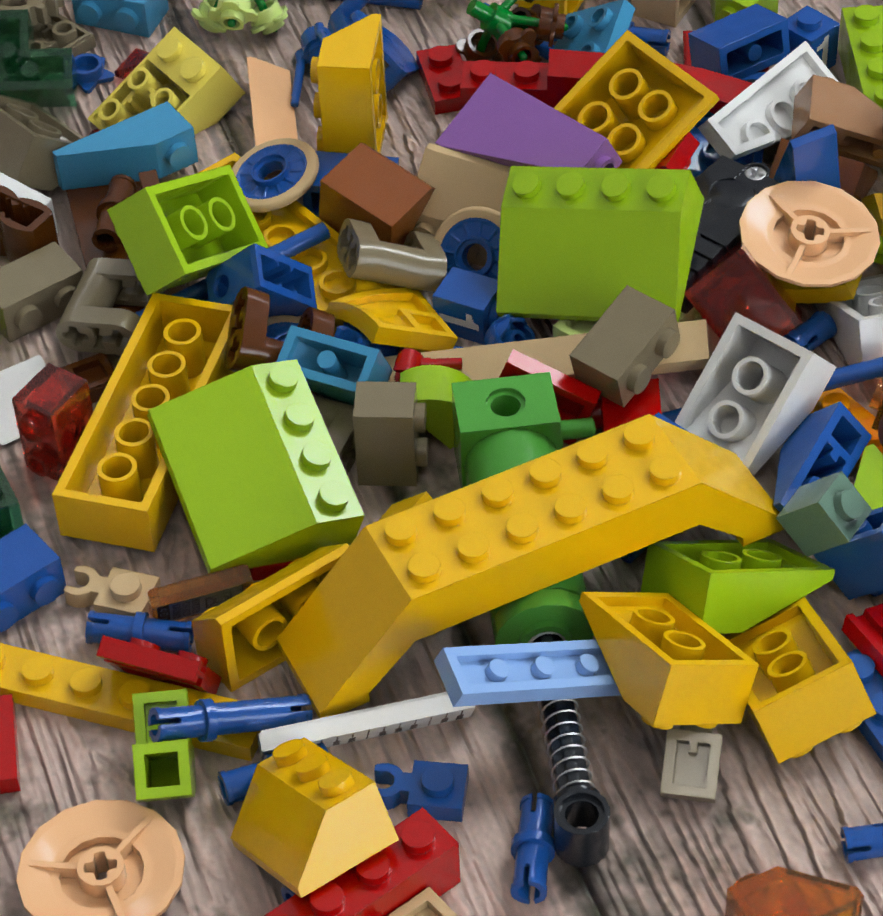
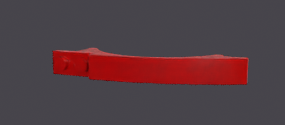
(554, 79)

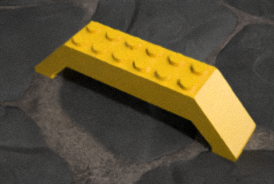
(509, 541)

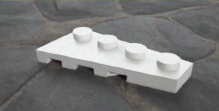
(765, 108)

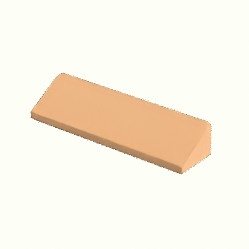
(271, 103)

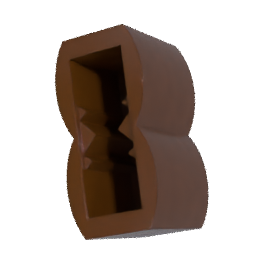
(23, 225)

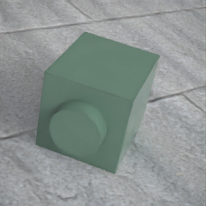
(824, 514)

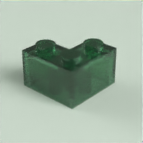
(30, 73)

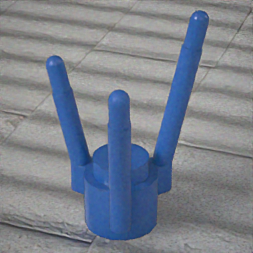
(311, 44)

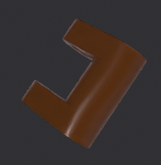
(248, 329)

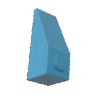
(141, 143)

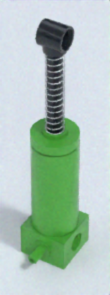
(496, 429)

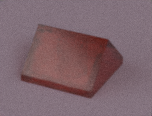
(742, 287)

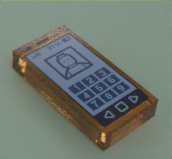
(197, 594)

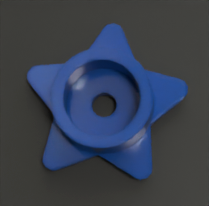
(91, 71)

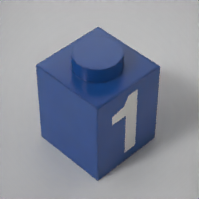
(817, 31)
(467, 303)

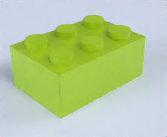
(185, 227)

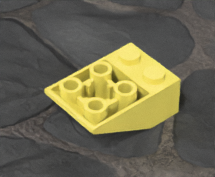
(173, 73)

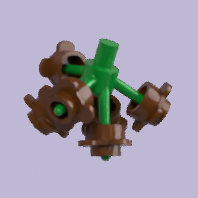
(511, 34)

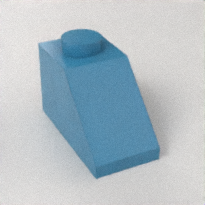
(333, 364)

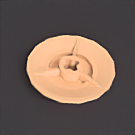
(809, 233)
(110, 836)

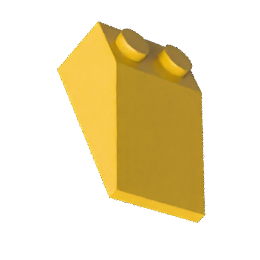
(669, 660)
(802, 683)

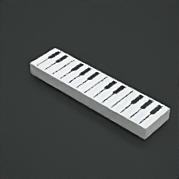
(367, 722)

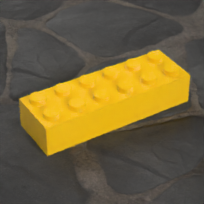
(116, 477)

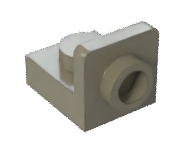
(691, 764)

